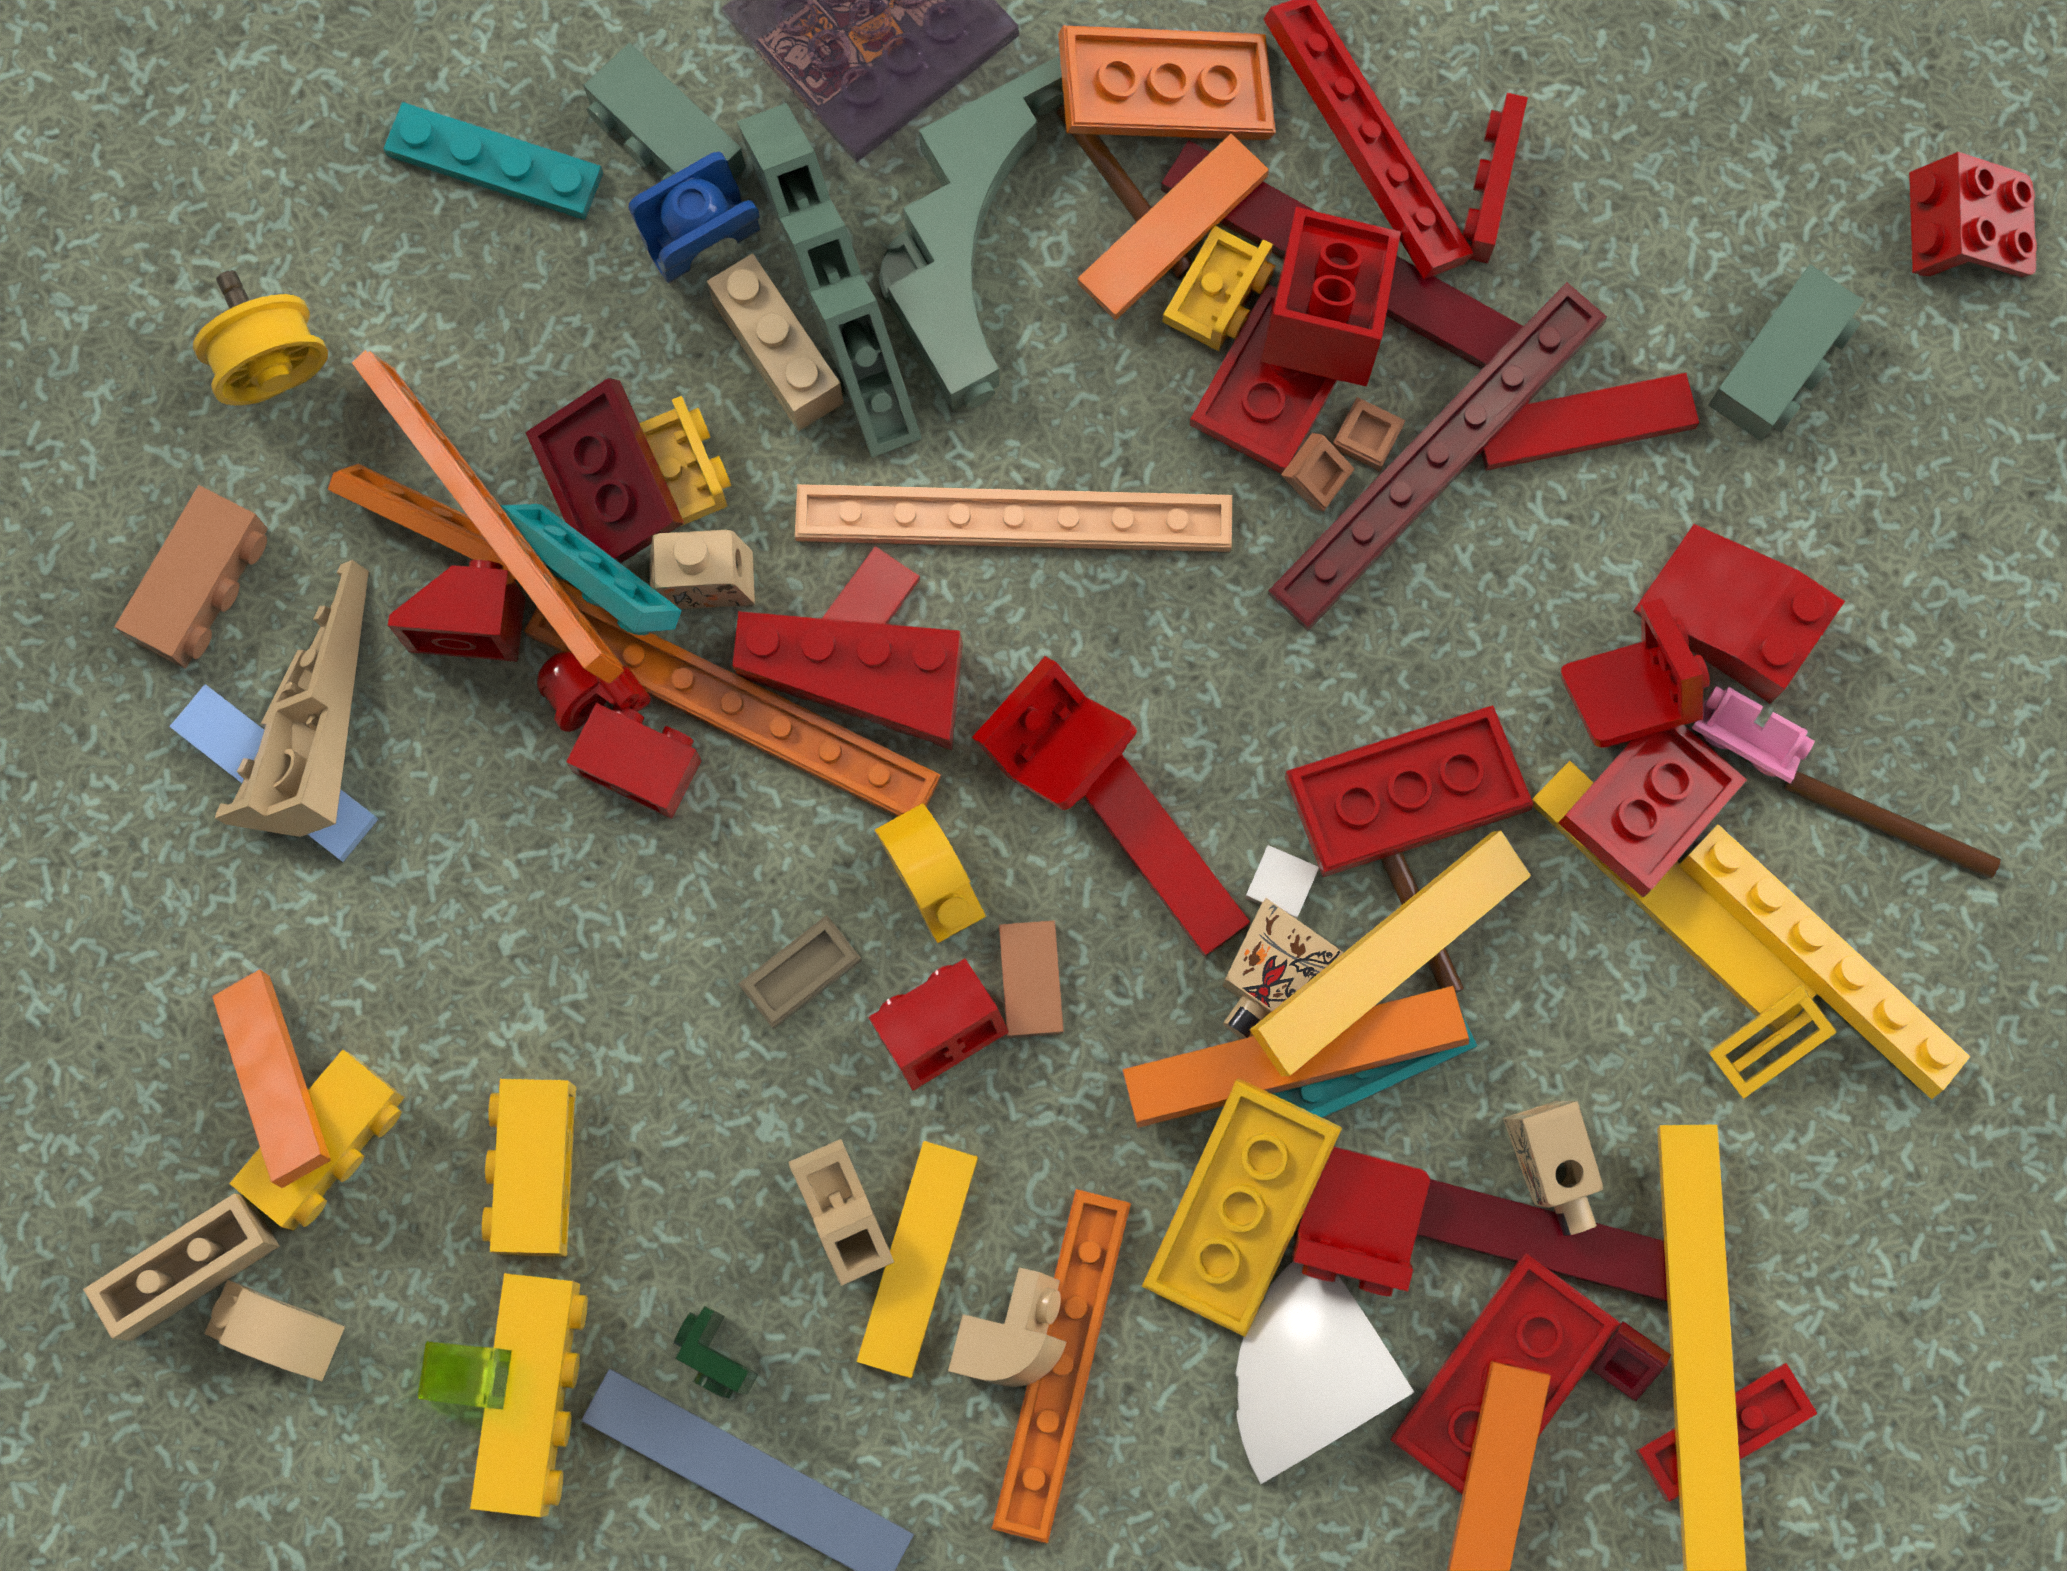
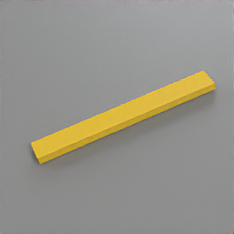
(1701, 1349)

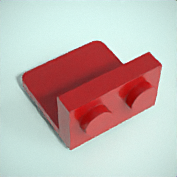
(1972, 214)
(1641, 684)
(1053, 736)
(1362, 1222)

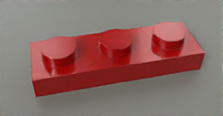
(1494, 176)
(1763, 1413)

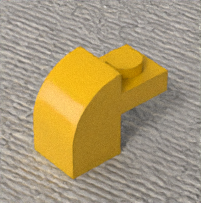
(930, 872)

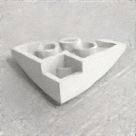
(1309, 1372)

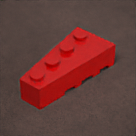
(858, 668)

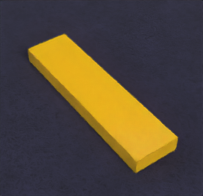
(919, 1257)

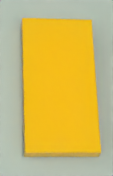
(1241, 1207)

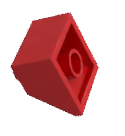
(464, 614)

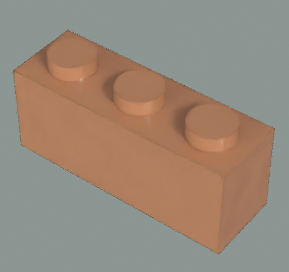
(193, 577)

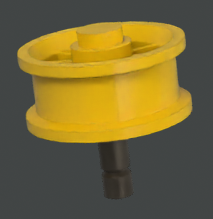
(258, 345)

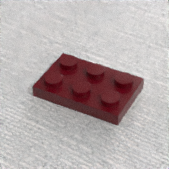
(605, 472)

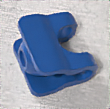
(692, 214)

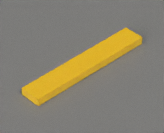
(1690, 916)
(1390, 953)

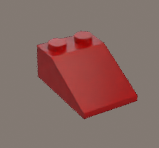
(1331, 297)
(1743, 609)

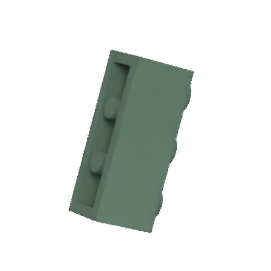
(655, 116)
(1788, 354)

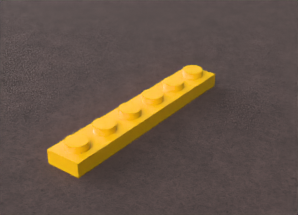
(1825, 962)

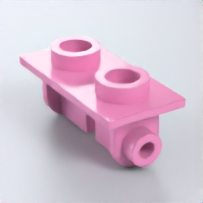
(1771, 748)

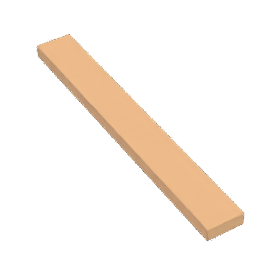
(1013, 518)

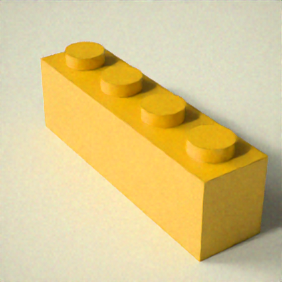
(522, 1439)

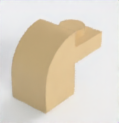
(841, 1212)
(273, 1331)
(1019, 1349)

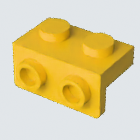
(1217, 288)
(688, 471)

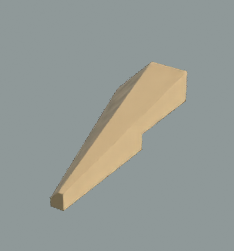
(301, 756)

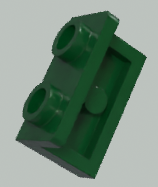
(714, 1369)

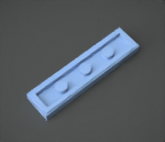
(230, 736)

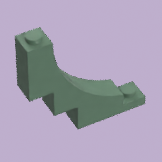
(971, 159)
(832, 277)

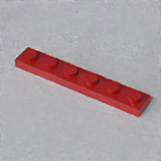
(1368, 136)

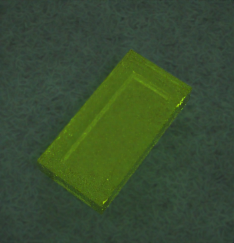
(464, 1374)

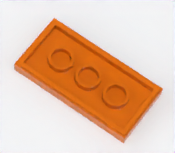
(1166, 83)

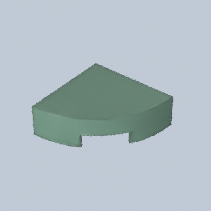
(899, 261)

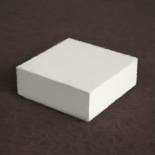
(1282, 880)

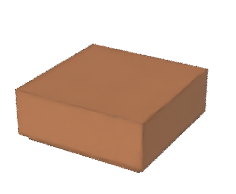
(1368, 434)
(1317, 471)

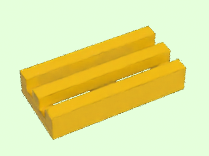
(1811, 1012)

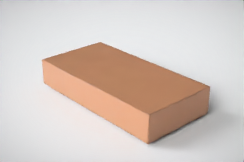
(1031, 979)

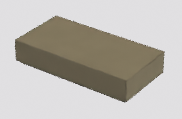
(800, 972)

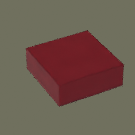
(1630, 1361)

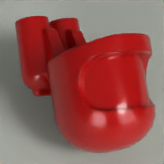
(576, 691)

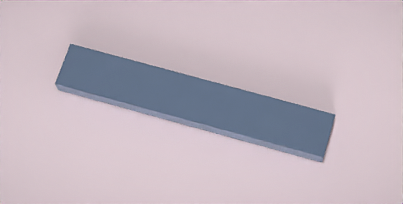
(746, 1476)

